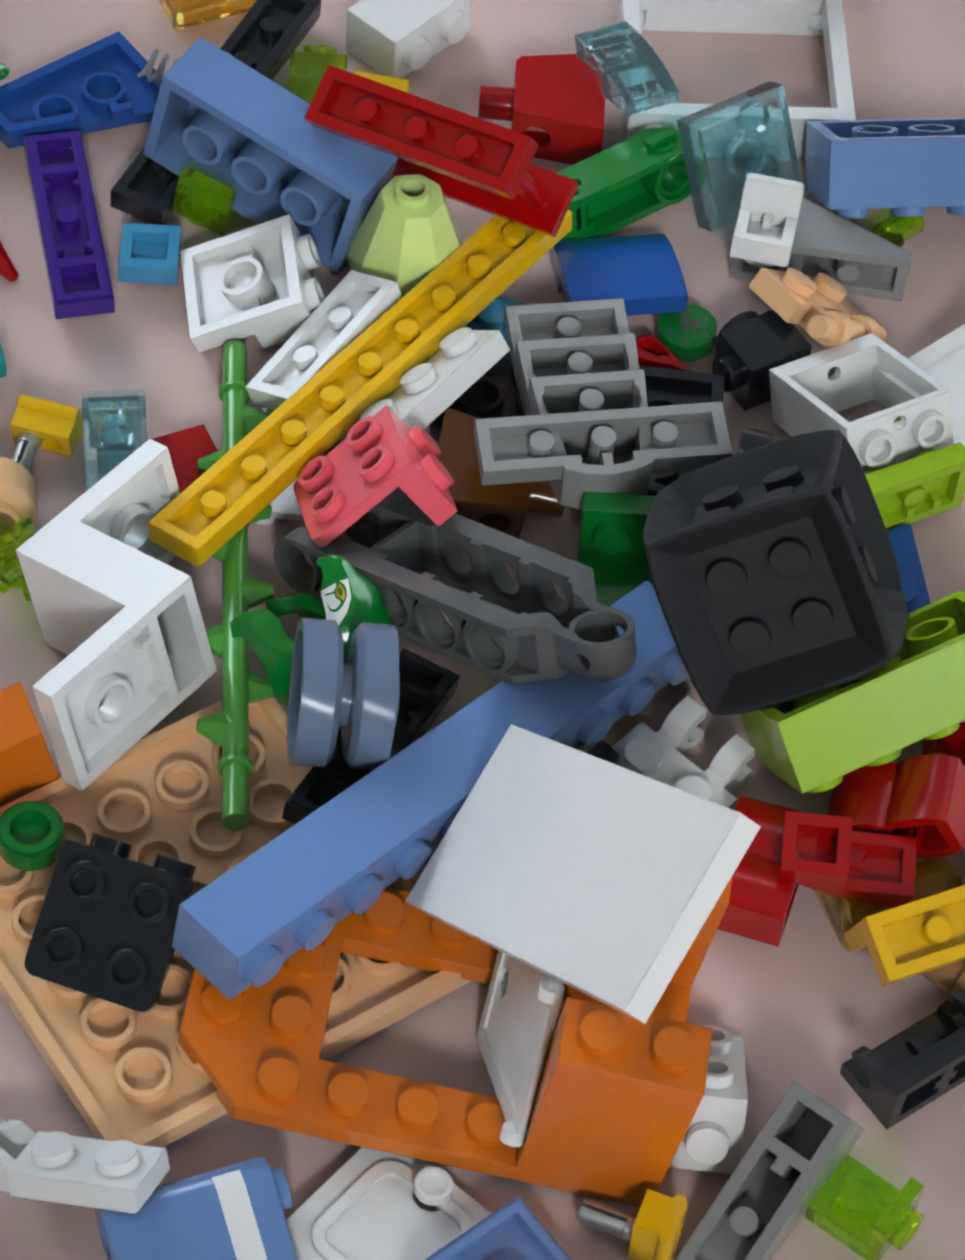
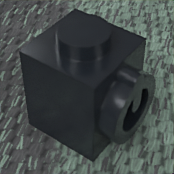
(749, 348)

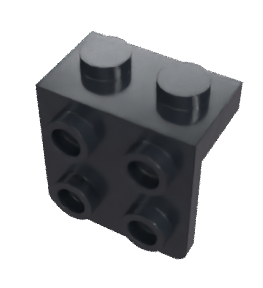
(110, 922)

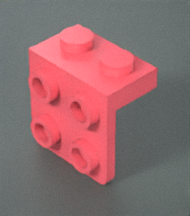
(365, 469)

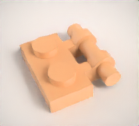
(814, 305)

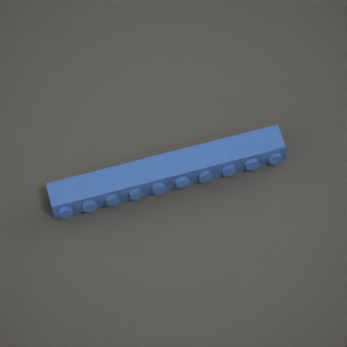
(398, 814)

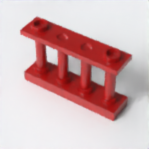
(462, 153)

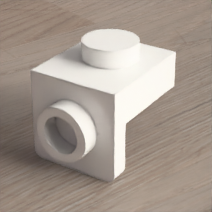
(767, 220)

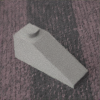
(843, 251)
(774, 1180)

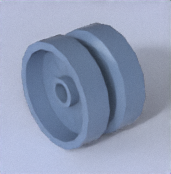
(348, 695)

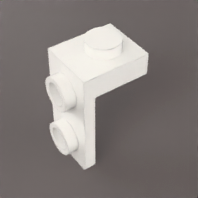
(718, 1124)

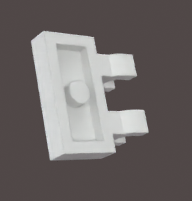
(662, 757)

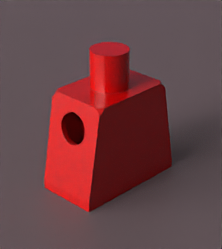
(554, 103)

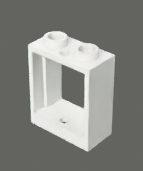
(865, 370)

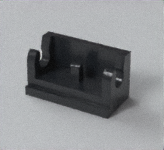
(912, 1065)

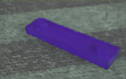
(68, 225)

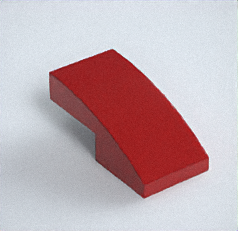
(847, 863)

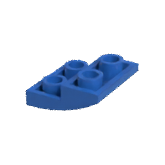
(626, 267)

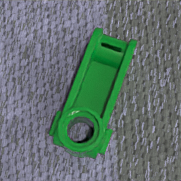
(627, 183)

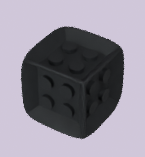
(776, 573)

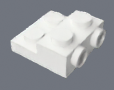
(251, 284)

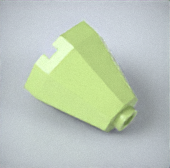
(405, 232)

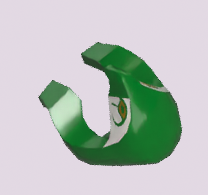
(345, 598)

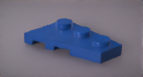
(80, 92)

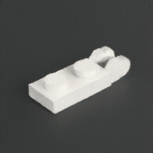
(78, 1168)

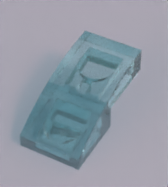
(628, 68)

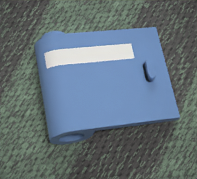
(207, 1217)

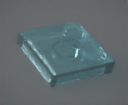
(731, 141)

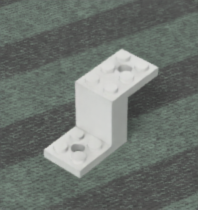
(116, 614)

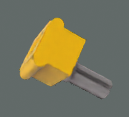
(44, 426)
(651, 1232)

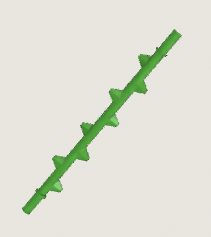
(239, 594)

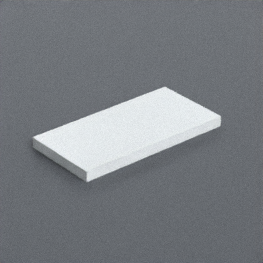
(583, 869)

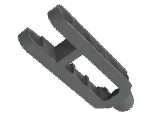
(412, 553)

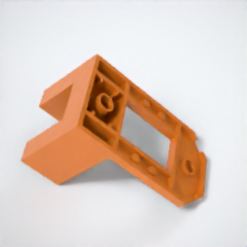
(604, 1109)

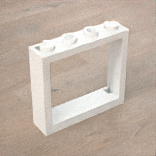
(749, 17)

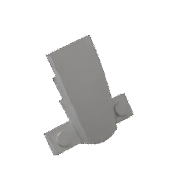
(589, 409)

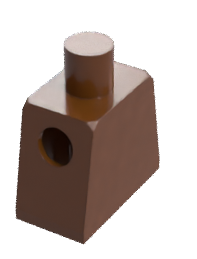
(497, 505)

